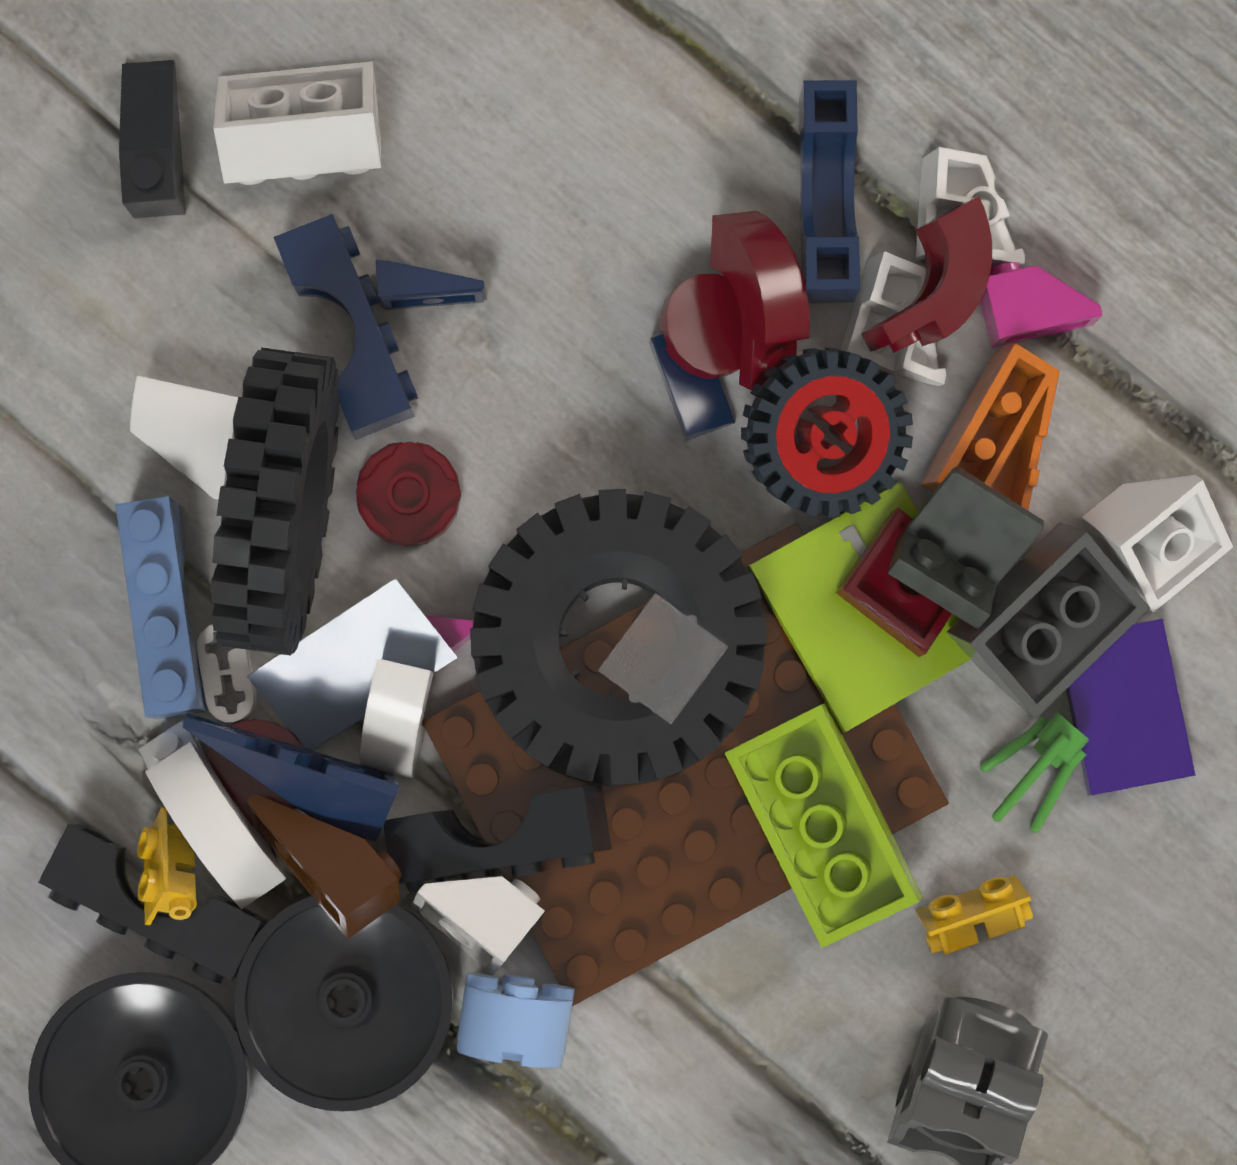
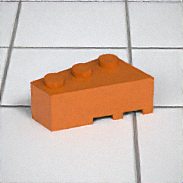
(1001, 426)

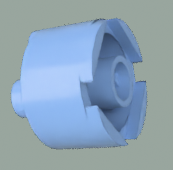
(514, 1020)

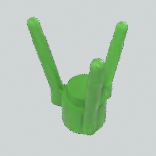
(1057, 744)

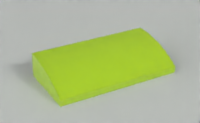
(824, 825)

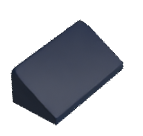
(696, 401)

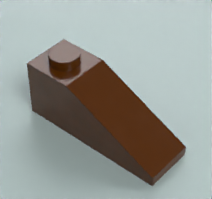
(332, 864)

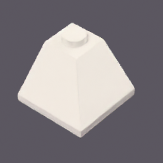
(1159, 534)
(480, 915)

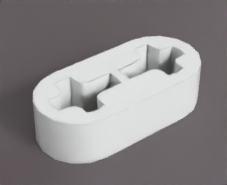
(214, 681)

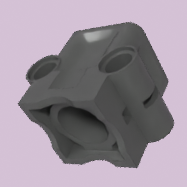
(970, 1084)

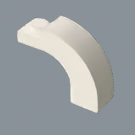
(209, 817)

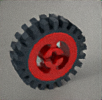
(861, 394)

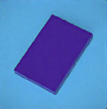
(1131, 714)

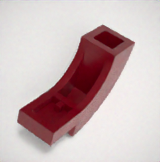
(955, 279)
(768, 289)

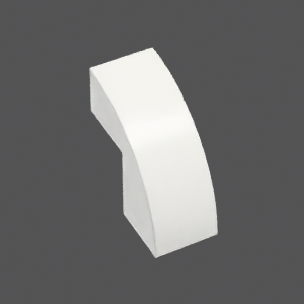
(394, 718)

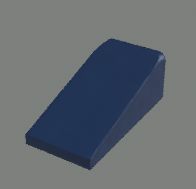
(415, 287)

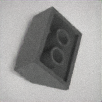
(1051, 618)

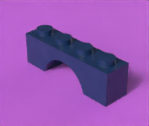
(827, 190)
(322, 267)

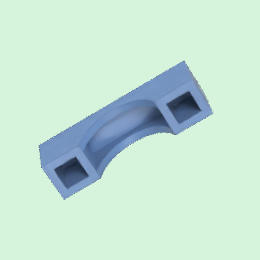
(158, 607)

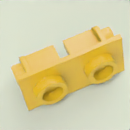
(161, 884)
(951, 918)

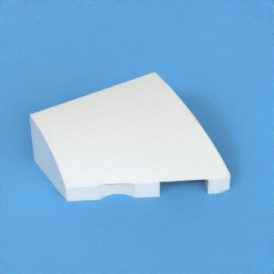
(955, 178)
(884, 290)
(185, 428)

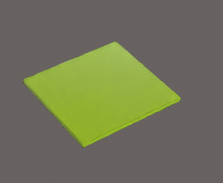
(844, 651)

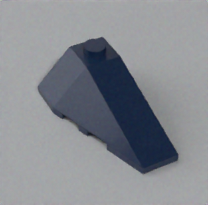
(316, 783)

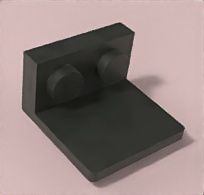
(963, 545)

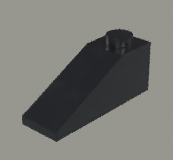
(150, 140)

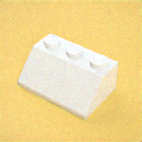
(297, 123)

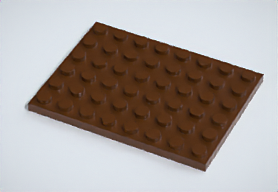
(681, 845)

